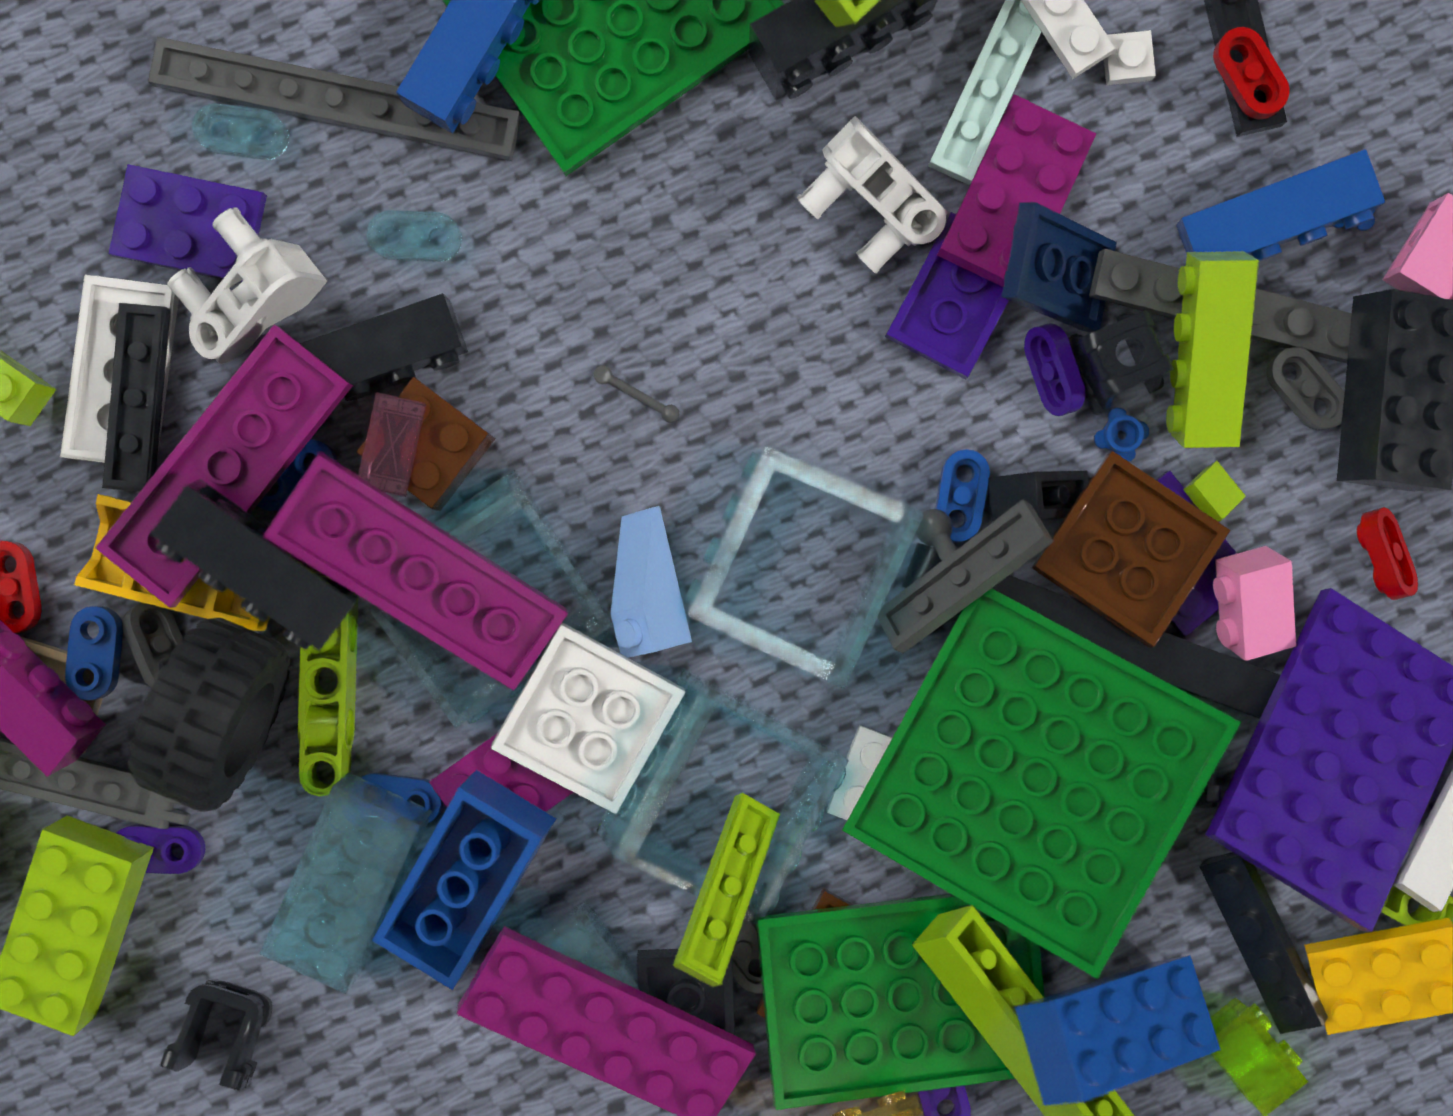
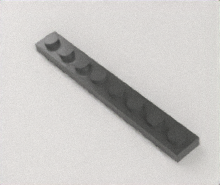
(323, 97)

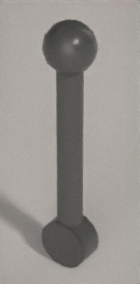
(604, 375)

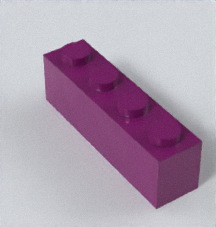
(40, 709)

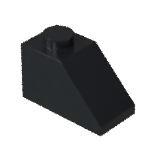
(1047, 491)

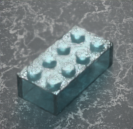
(345, 882)

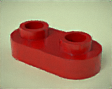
(1256, 72)
(1389, 554)
(19, 586)

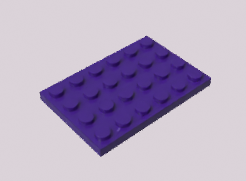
(1341, 761)

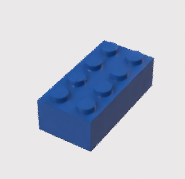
(463, 878)
(1117, 1030)

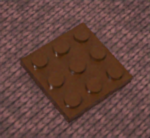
(1131, 549)

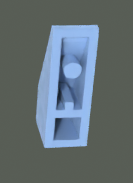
(646, 592)

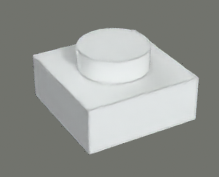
(1131, 59)

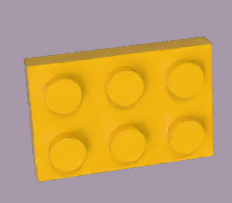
(1384, 975)

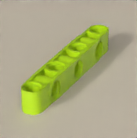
(326, 717)

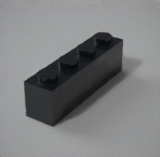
(392, 345)

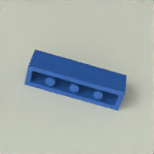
(461, 58)
(1287, 210)

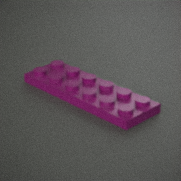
(234, 447)
(415, 571)
(604, 1027)

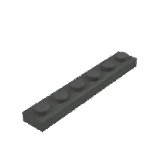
(1275, 320)

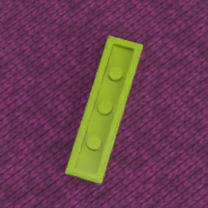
(726, 890)

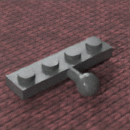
(962, 573)

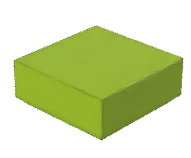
(1214, 492)

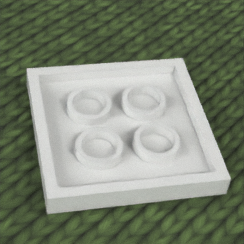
(588, 718)

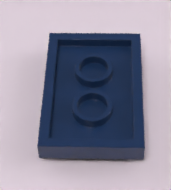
(1055, 267)

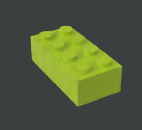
(70, 924)

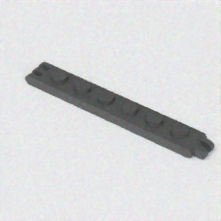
(88, 787)

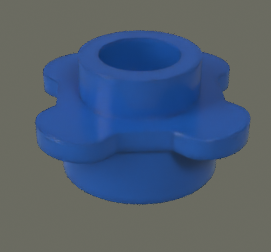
(1120, 421)

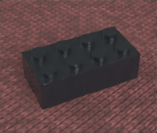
(802, 43)
(1398, 393)
(236, 556)

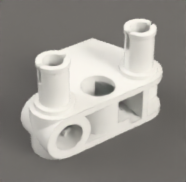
(863, 163)
(274, 286)

